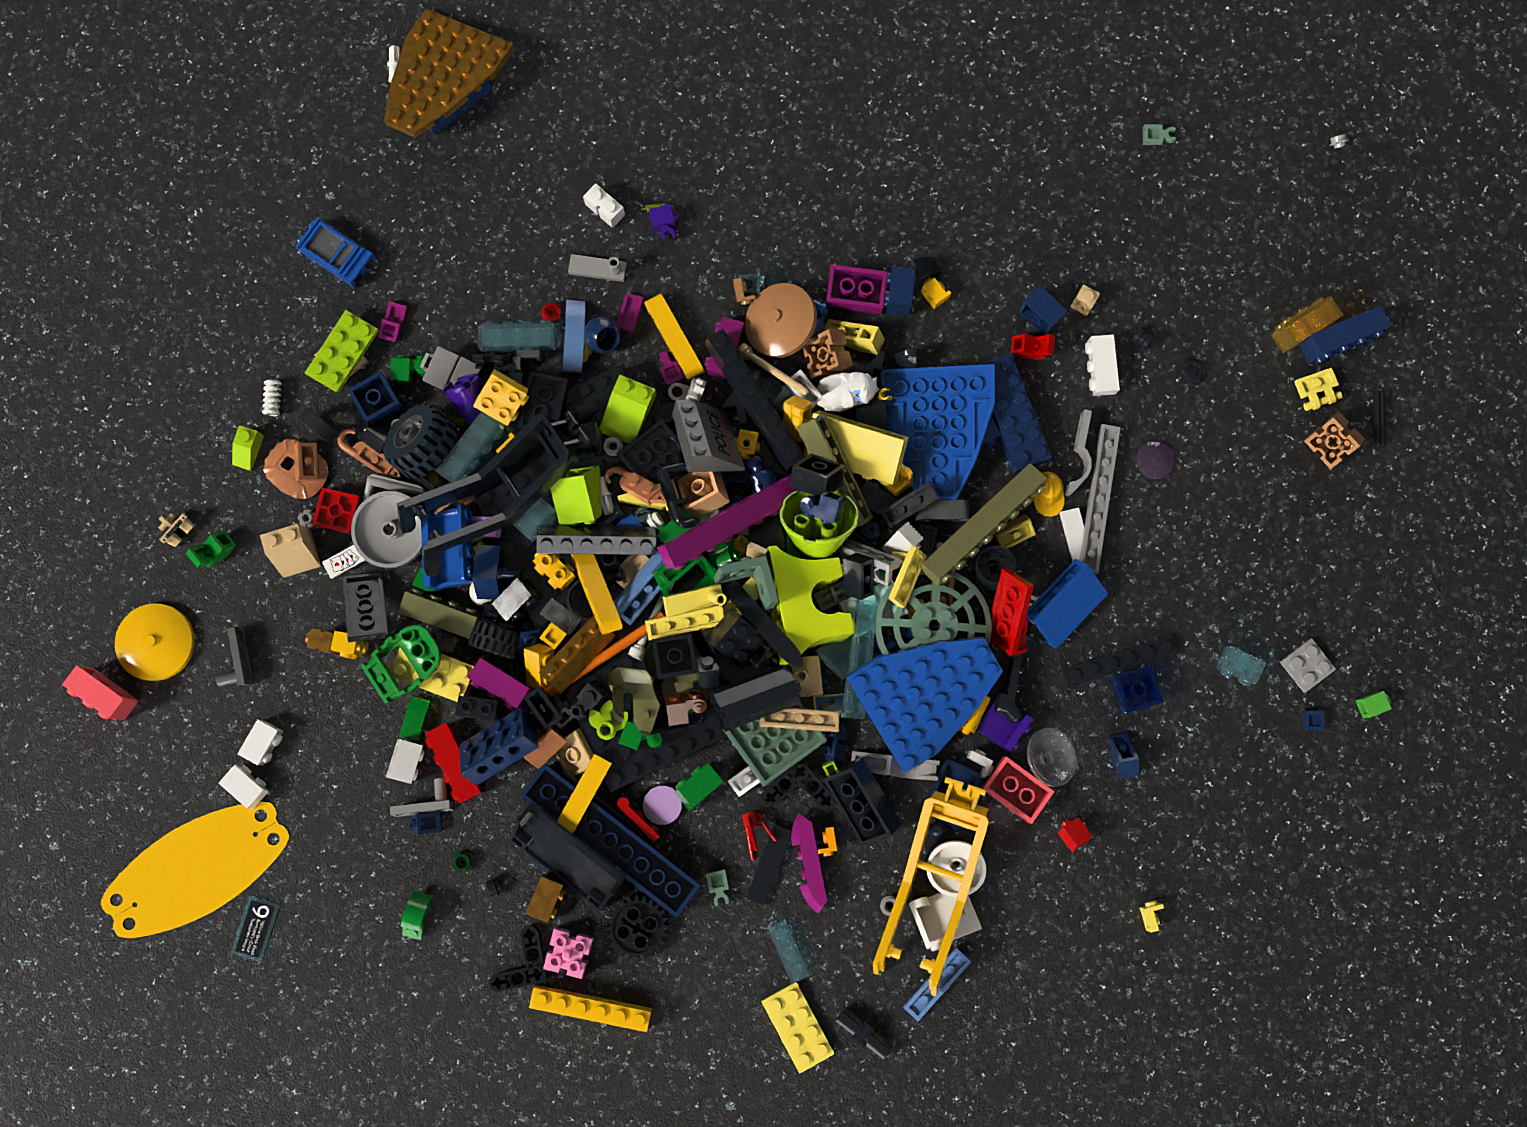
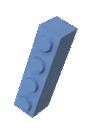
(639, 591)

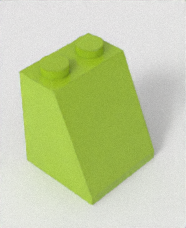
(578, 496)

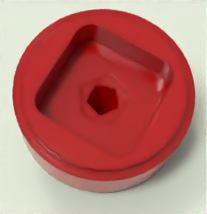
(550, 312)

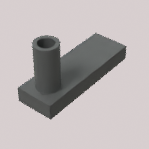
(241, 661)

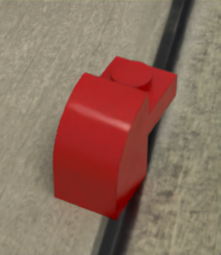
(1032, 347)

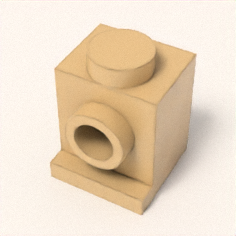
(1085, 300)

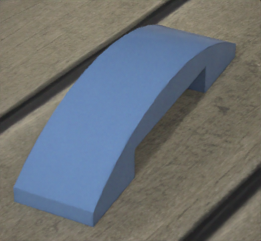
(574, 336)

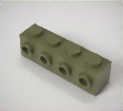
(438, 612)

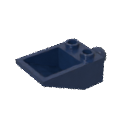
(955, 771)

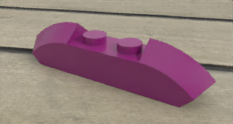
(814, 889)

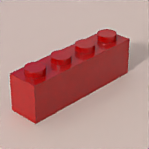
(446, 750)

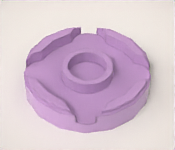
(662, 805)

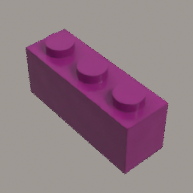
(734, 330)

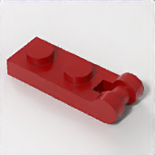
(638, 818)

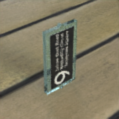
(255, 928)

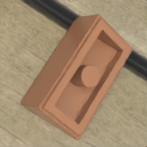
(306, 461)

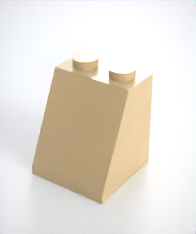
(291, 550)

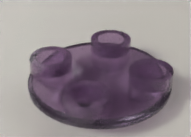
(1155, 460)

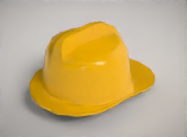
(1051, 500)

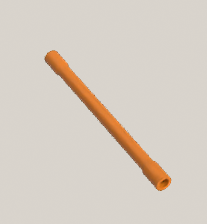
(610, 652)

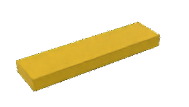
(584, 793)

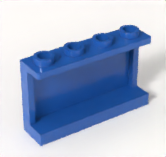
(456, 562)
(1066, 603)

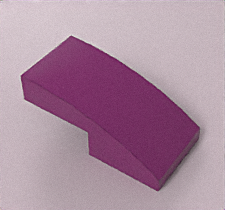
(393, 322)

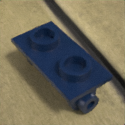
(527, 638)
(833, 750)

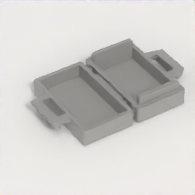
(443, 368)

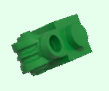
(403, 368)
(633, 737)

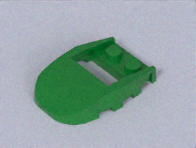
(666, 577)
(420, 651)

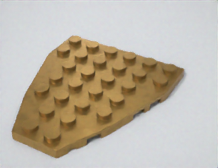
(439, 69)

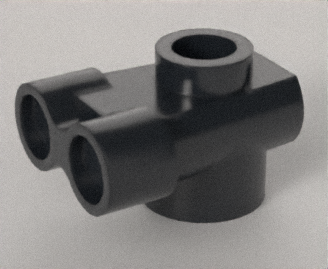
(612, 568)

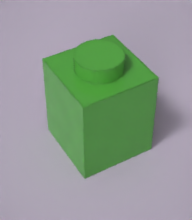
(1373, 704)

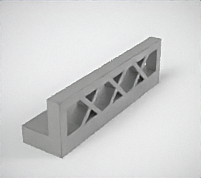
(881, 560)

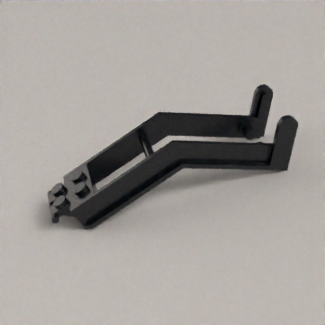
(560, 442)

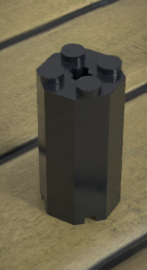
(755, 697)

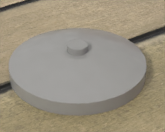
(378, 534)

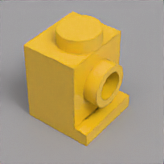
(935, 292)

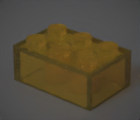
(1305, 323)

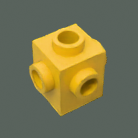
(748, 438)

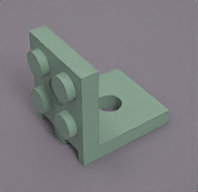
(749, 567)

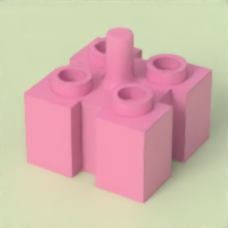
(568, 952)

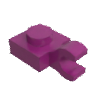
(670, 371)

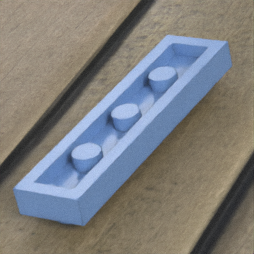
(922, 998)

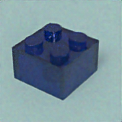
(1136, 689)

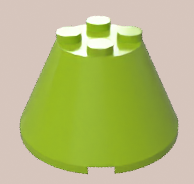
(812, 536)

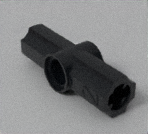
(864, 1033)

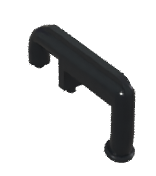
(670, 495)

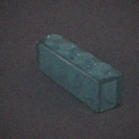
(515, 337)
(471, 448)

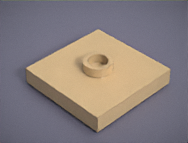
(575, 753)

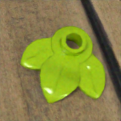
(603, 718)

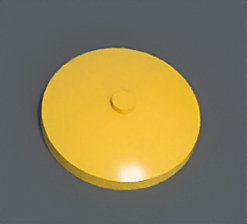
(154, 642)

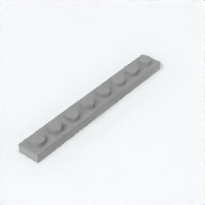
(1099, 496)

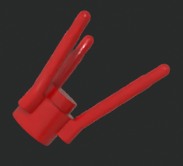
(752, 821)

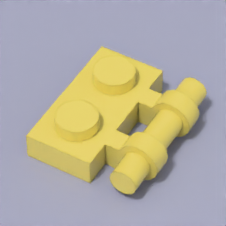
(1316, 383)

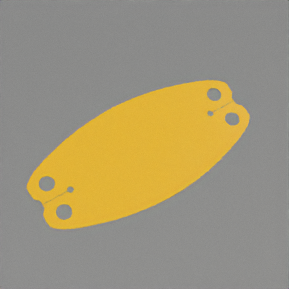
(194, 870)

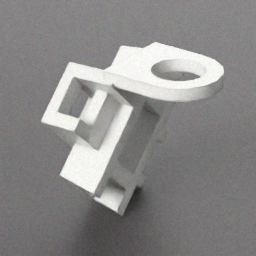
(690, 392)

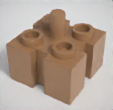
(827, 354)
(1334, 440)

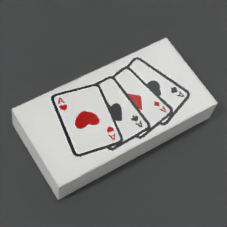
(343, 562)

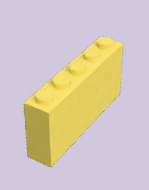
(868, 449)

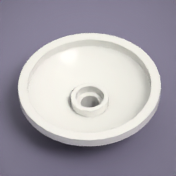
(944, 856)

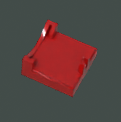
(335, 510)

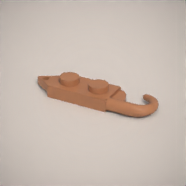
(367, 456)
(637, 485)

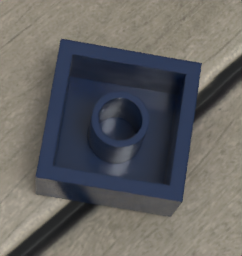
(900, 291)
(1042, 310)
(375, 398)

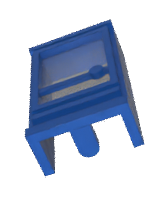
(334, 251)

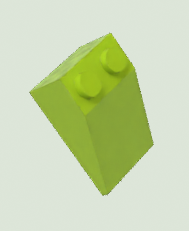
(627, 409)

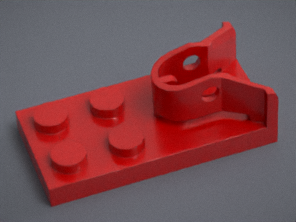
(1010, 613)

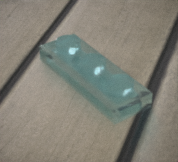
(788, 951)

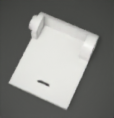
(933, 916)

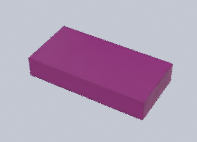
(630, 312)

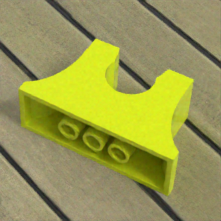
(795, 611)

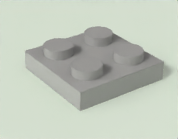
(1307, 665)

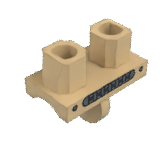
(169, 536)

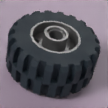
(419, 440)

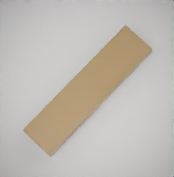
(803, 719)

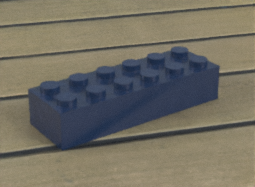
(1016, 419)

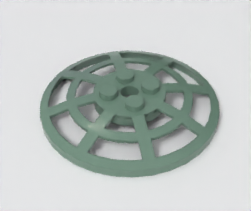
(933, 611)

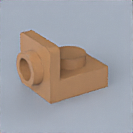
(740, 289)

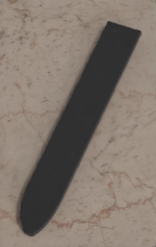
(762, 623)

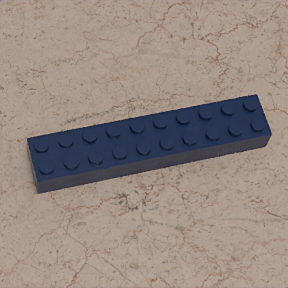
(616, 843)

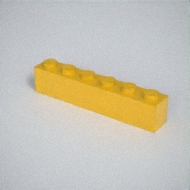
(590, 1008)

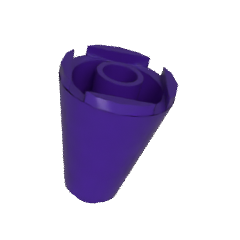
(463, 396)

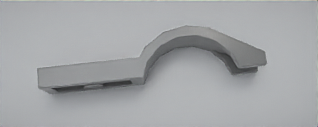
(1079, 447)
(887, 765)

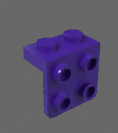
(1002, 732)

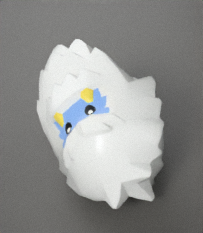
(846, 390)

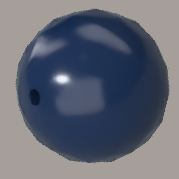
(602, 334)

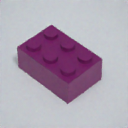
(856, 289)
(499, 684)

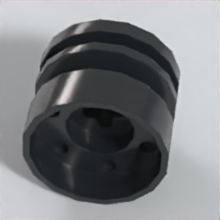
(989, 560)

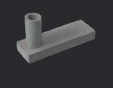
(597, 267)
(440, 805)

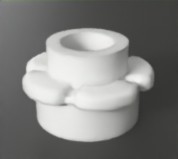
(655, 520)

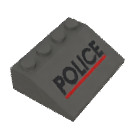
(706, 437)

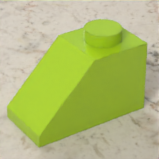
(246, 447)

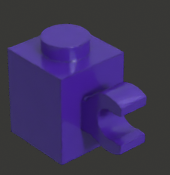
(663, 220)

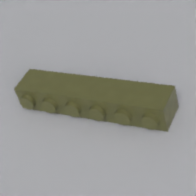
(822, 442)

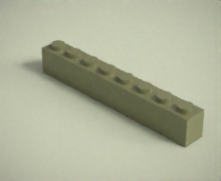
(984, 524)

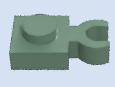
(1154, 134)
(718, 883)

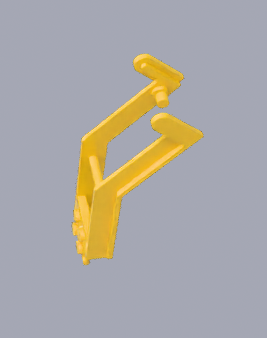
(959, 808)

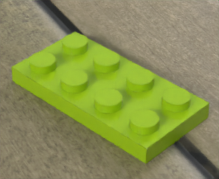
(341, 351)

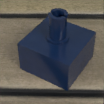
(490, 572)

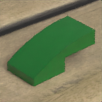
(415, 718)

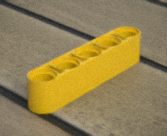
(674, 337)
(597, 593)

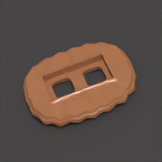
(284, 479)

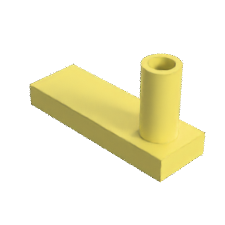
(907, 576)
(694, 599)

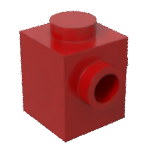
(1074, 833)

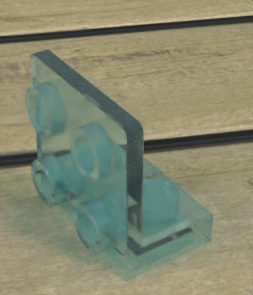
(836, 656)

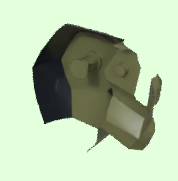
(650, 693)

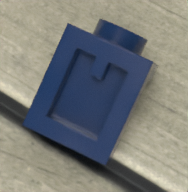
(425, 823)

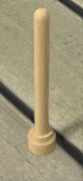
(747, 354)

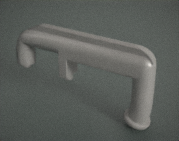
(390, 484)

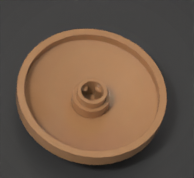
(780, 320)

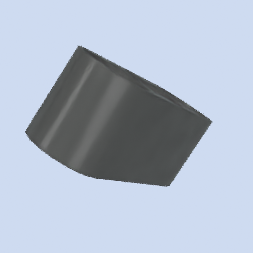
(944, 511)

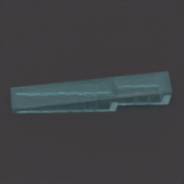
(860, 653)

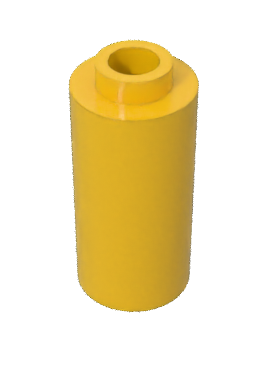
(972, 723)

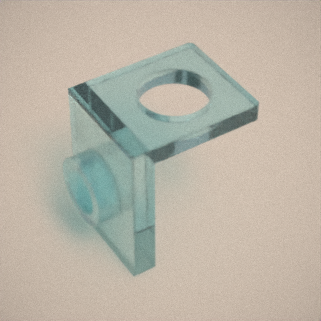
(758, 280)

